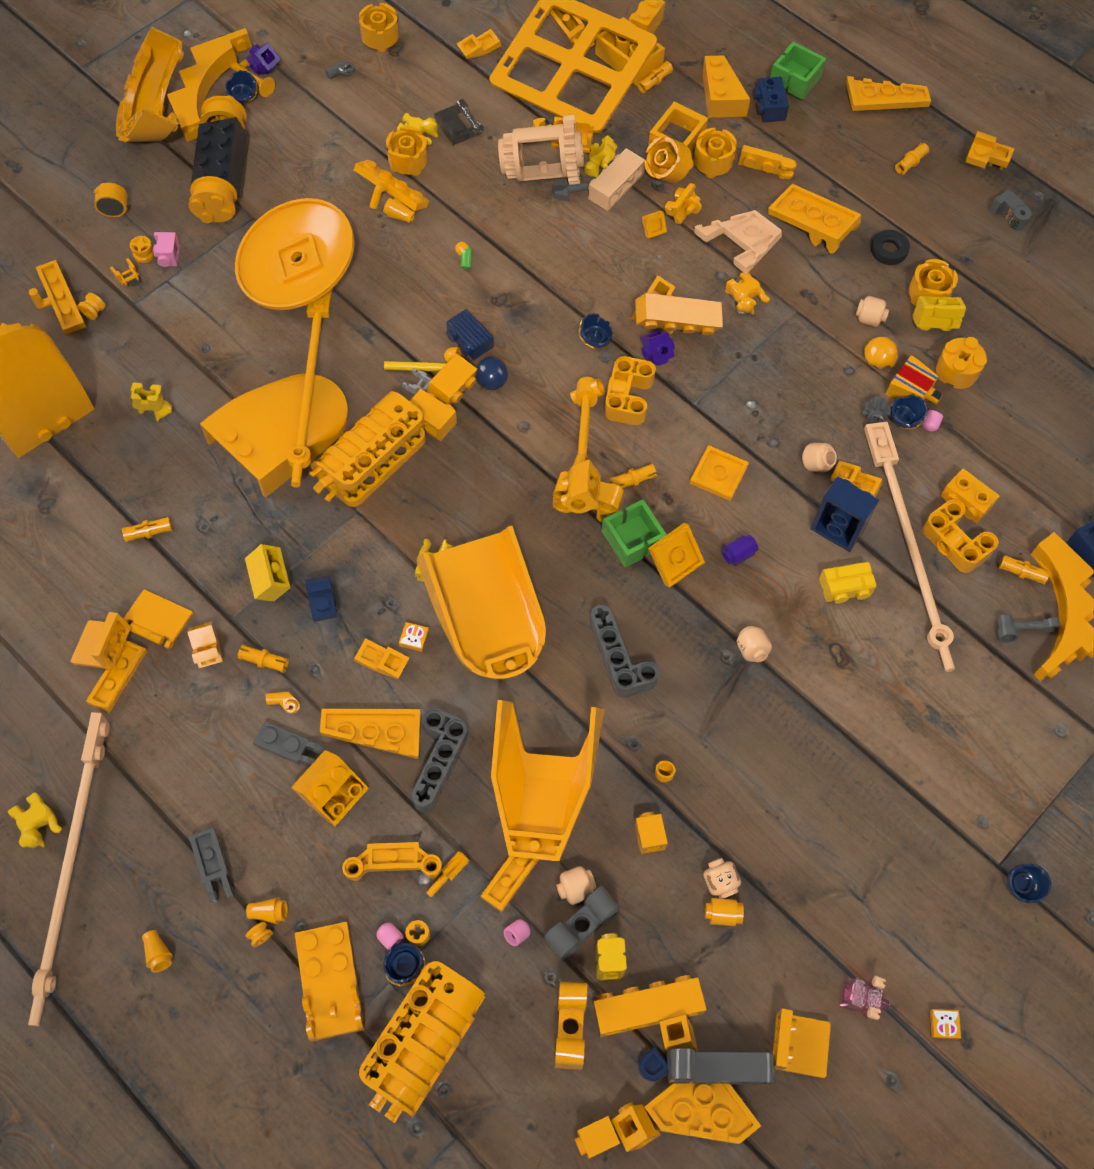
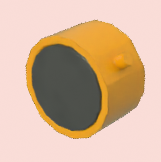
(110, 200)

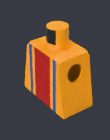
(915, 379)

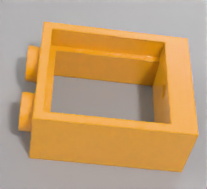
(684, 118)

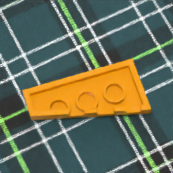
(879, 96)
(380, 729)

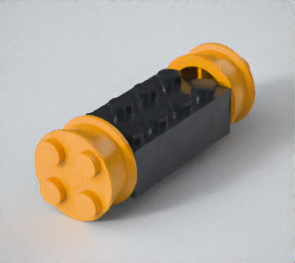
(218, 159)

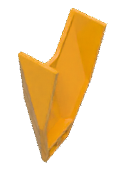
(537, 792)

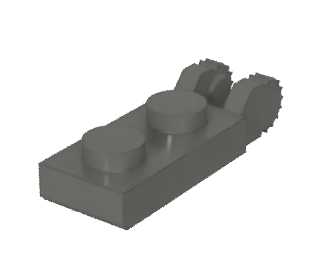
(286, 744)
(210, 862)

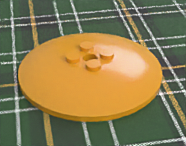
(294, 229)

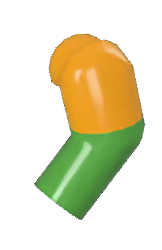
(465, 253)

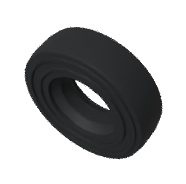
(894, 237)

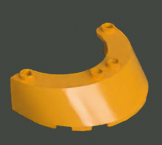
(142, 108)

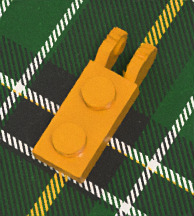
(767, 162)

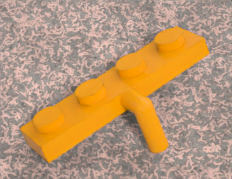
(387, 183)
(58, 296)

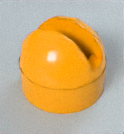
(450, 352)
(664, 771)

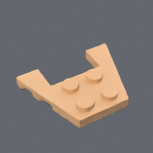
(747, 230)

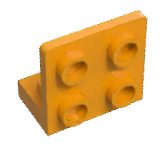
(101, 642)
(801, 1044)

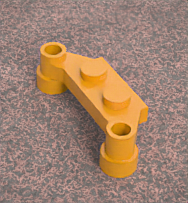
(392, 858)

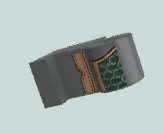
(1012, 209)

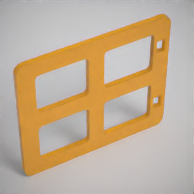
(574, 61)

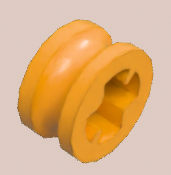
(412, 928)
(259, 934)

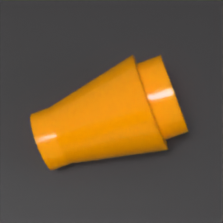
(397, 210)
(270, 910)
(156, 953)

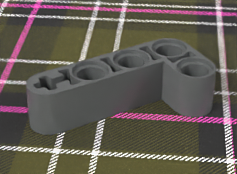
(617, 650)
(435, 762)
(694, 1067)

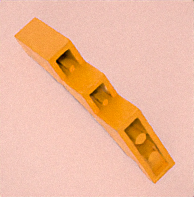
(211, 61)

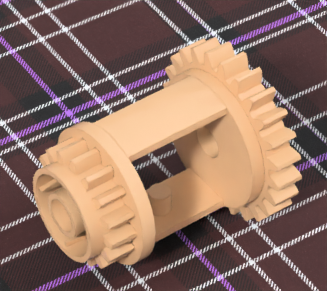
(571, 152)

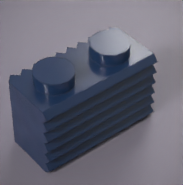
(469, 335)

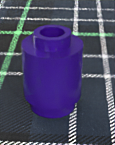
(740, 550)

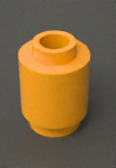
(724, 912)

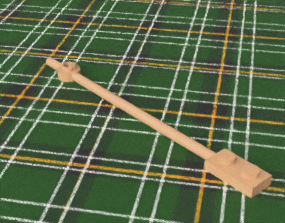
(885, 455)
(93, 753)

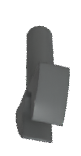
(567, 189)

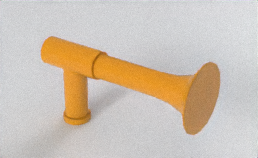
(265, 86)

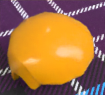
(881, 352)

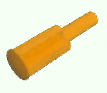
(449, 872)

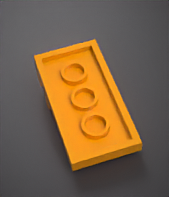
(816, 216)
(329, 982)

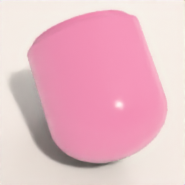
(932, 421)
(519, 929)
(389, 935)

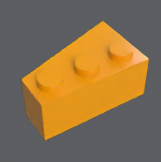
(723, 89)

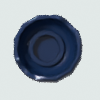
(491, 373)
(1029, 883)

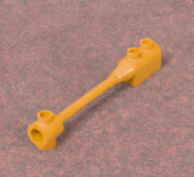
(584, 478)

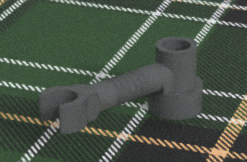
(1008, 628)

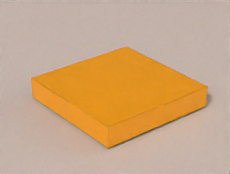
(719, 473)
(676, 555)

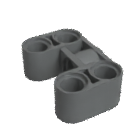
(597, 911)

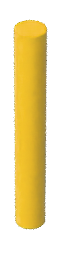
(408, 366)

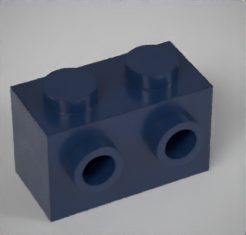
(771, 99)

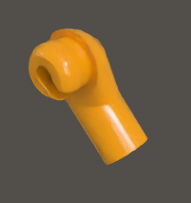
(285, 699)

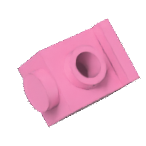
(166, 249)

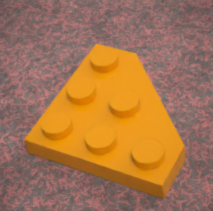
(703, 1112)

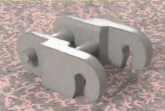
(415, 388)

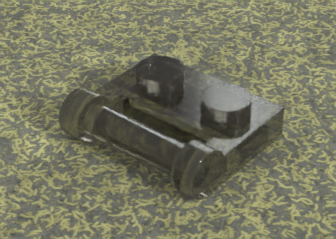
(453, 125)

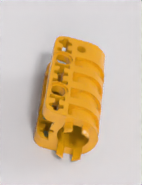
(367, 447)
(425, 1044)

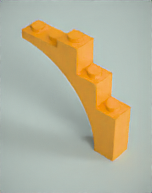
(1069, 578)

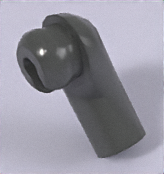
(340, 68)

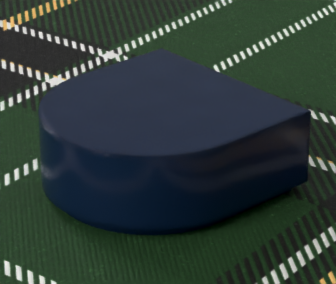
(652, 1066)

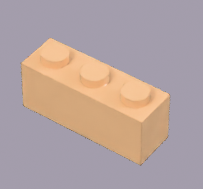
(616, 179)

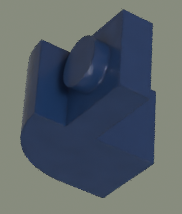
(321, 598)

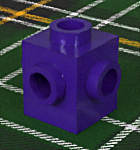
(262, 58)
(657, 347)

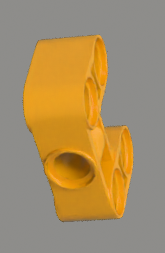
(619, 388)
(609, 500)
(954, 542)
(571, 1008)

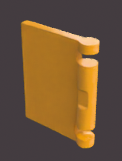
(157, 618)

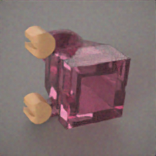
(864, 996)

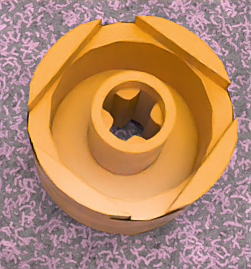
(379, 26)
(407, 151)
(714, 152)
(668, 159)
(933, 280)
(961, 362)

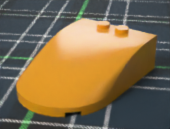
(36, 389)
(265, 423)
(486, 604)

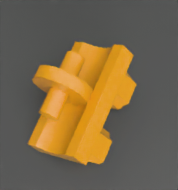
(686, 203)

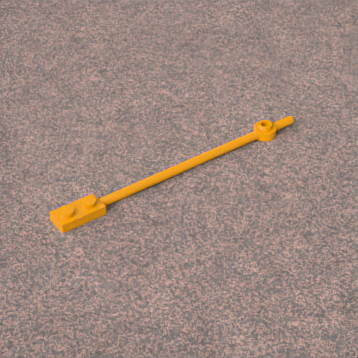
(299, 455)

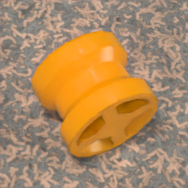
(142, 249)
(91, 306)

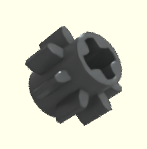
(876, 410)

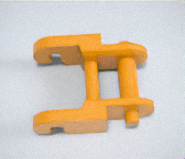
(119, 276)

